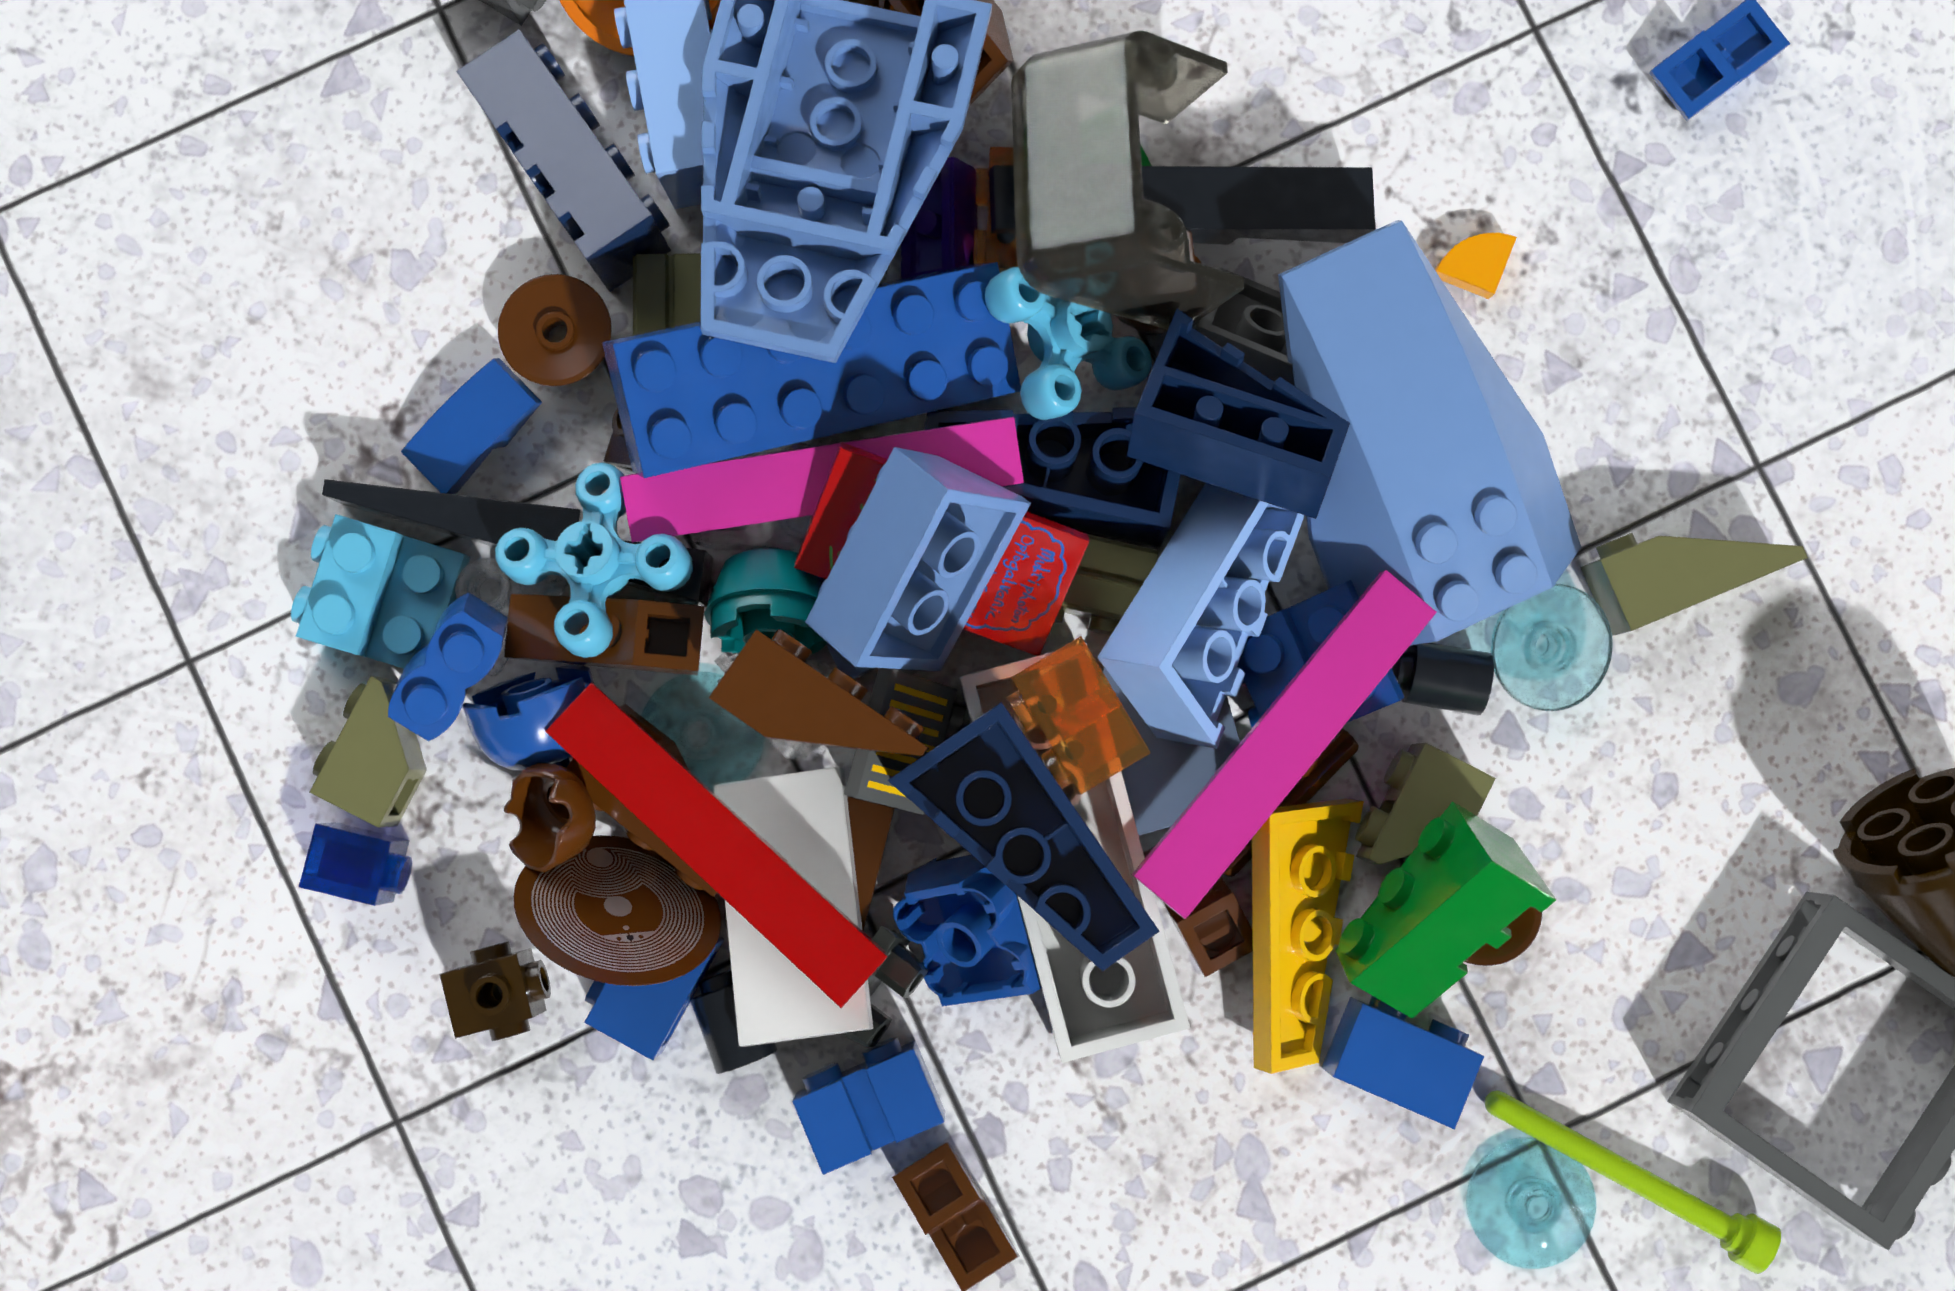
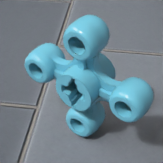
(1061, 338)
(605, 574)

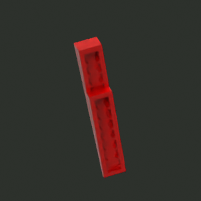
(718, 845)

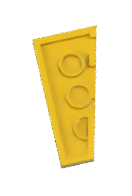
(1295, 893)

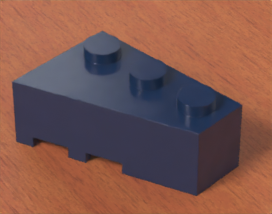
(1234, 425)

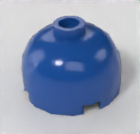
(514, 715)

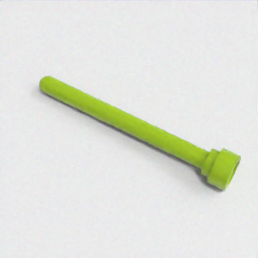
(1747, 1238)

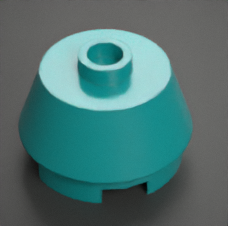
(764, 594)

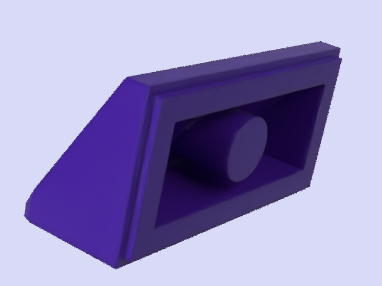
(944, 225)

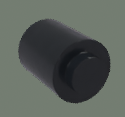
(1445, 677)
(719, 1027)

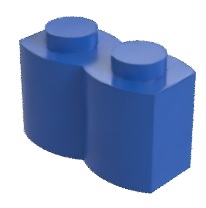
(457, 657)

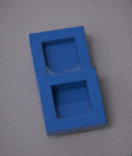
(1719, 58)
(470, 425)

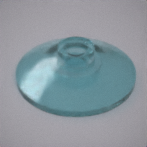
(1575, 652)
(732, 744)
(1501, 1195)

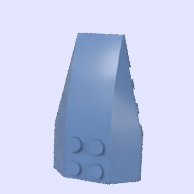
(820, 157)
(1440, 454)

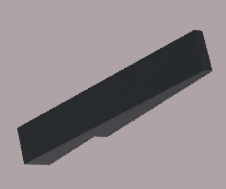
(1240, 201)
(489, 519)

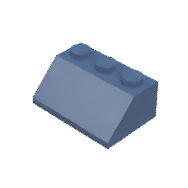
(915, 563)

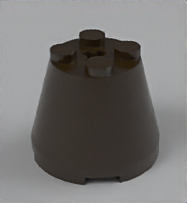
(1903, 858)

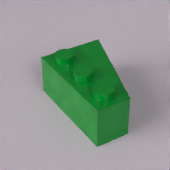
(1439, 911)

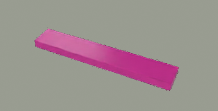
(792, 480)
(1283, 744)

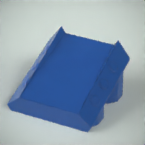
(967, 932)

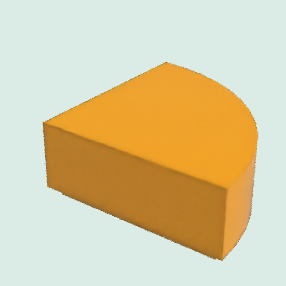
(1477, 263)

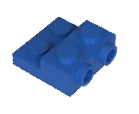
(1289, 642)

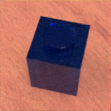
(356, 864)

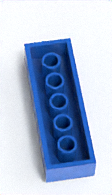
(714, 399)

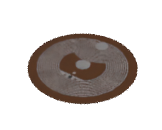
(617, 915)

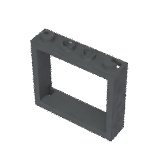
(1752, 1023)

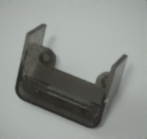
(1080, 178)

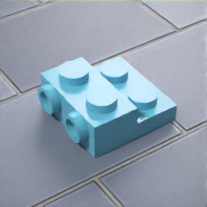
(375, 591)

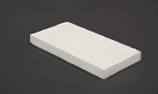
(810, 827)

